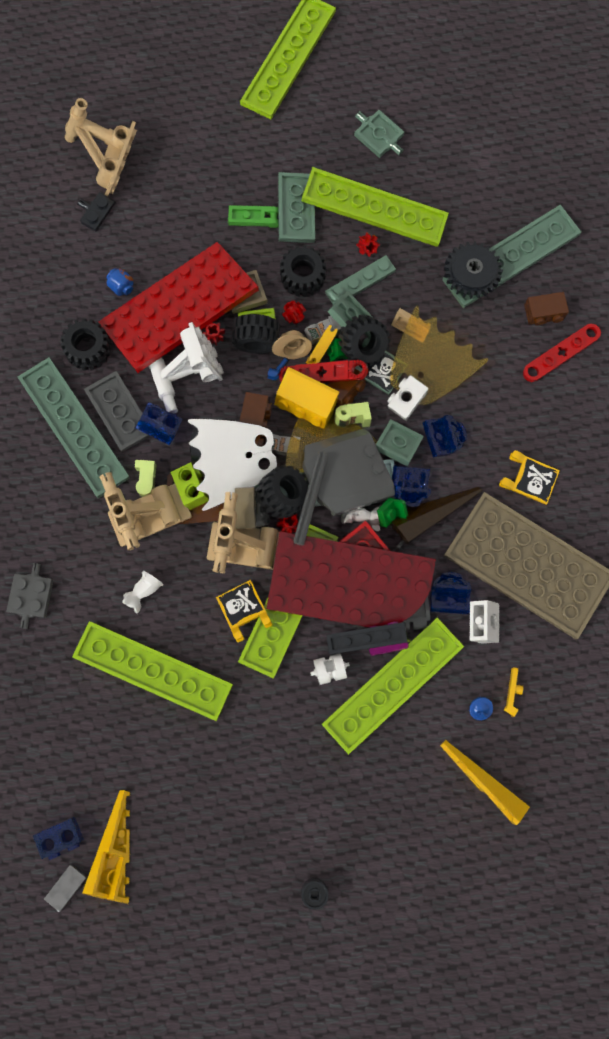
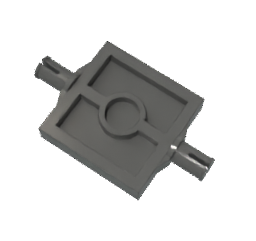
(30, 596)

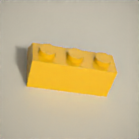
(306, 398)

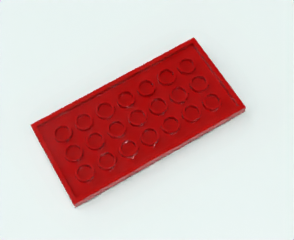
(192, 293)

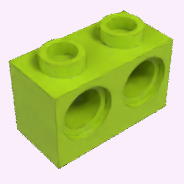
(188, 487)

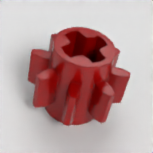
(368, 244)
(294, 312)
(212, 328)
(285, 526)

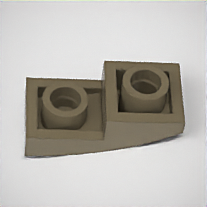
(245, 508)

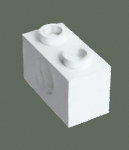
(410, 386)
(484, 621)

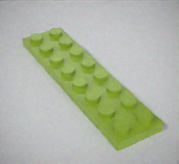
(287, 57)
(374, 207)
(268, 645)
(152, 671)
(392, 686)

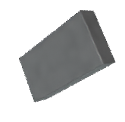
(65, 888)

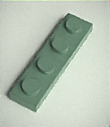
(364, 278)

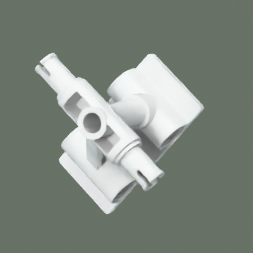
(196, 358)

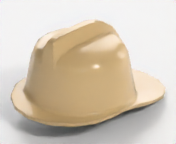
(292, 345)

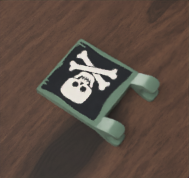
(380, 372)

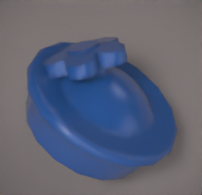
(481, 708)

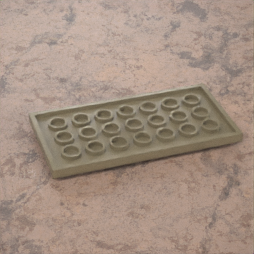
(530, 565)

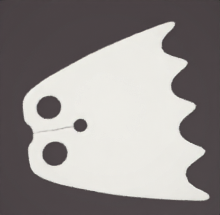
(224, 456)

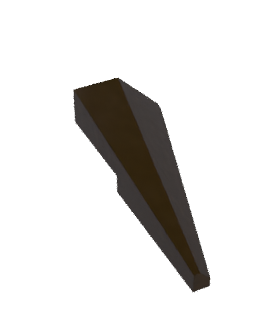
(430, 513)

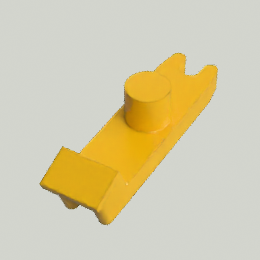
(322, 345)
(513, 689)

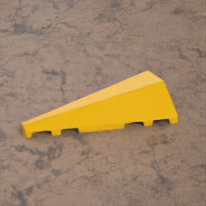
(504, 799)
(108, 870)

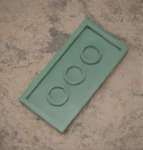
(295, 217)

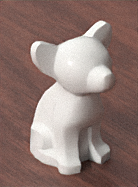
(361, 515)
(146, 586)

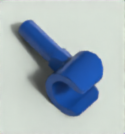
(273, 373)

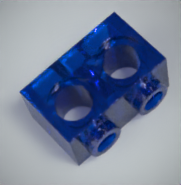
(158, 424)
(57, 834)

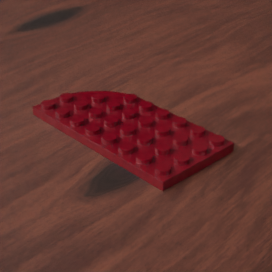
(347, 581)

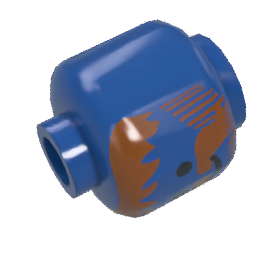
(120, 281)

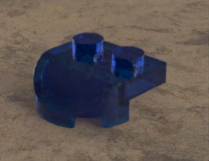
(444, 435)
(411, 484)
(450, 594)

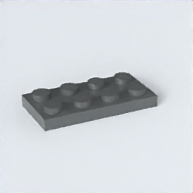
(117, 410)

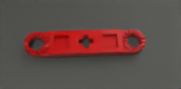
(572, 345)
(336, 371)

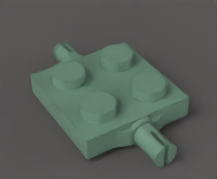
(379, 133)
(345, 308)

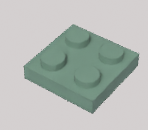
(399, 442)

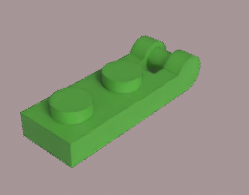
(253, 216)

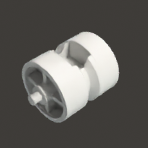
(330, 668)

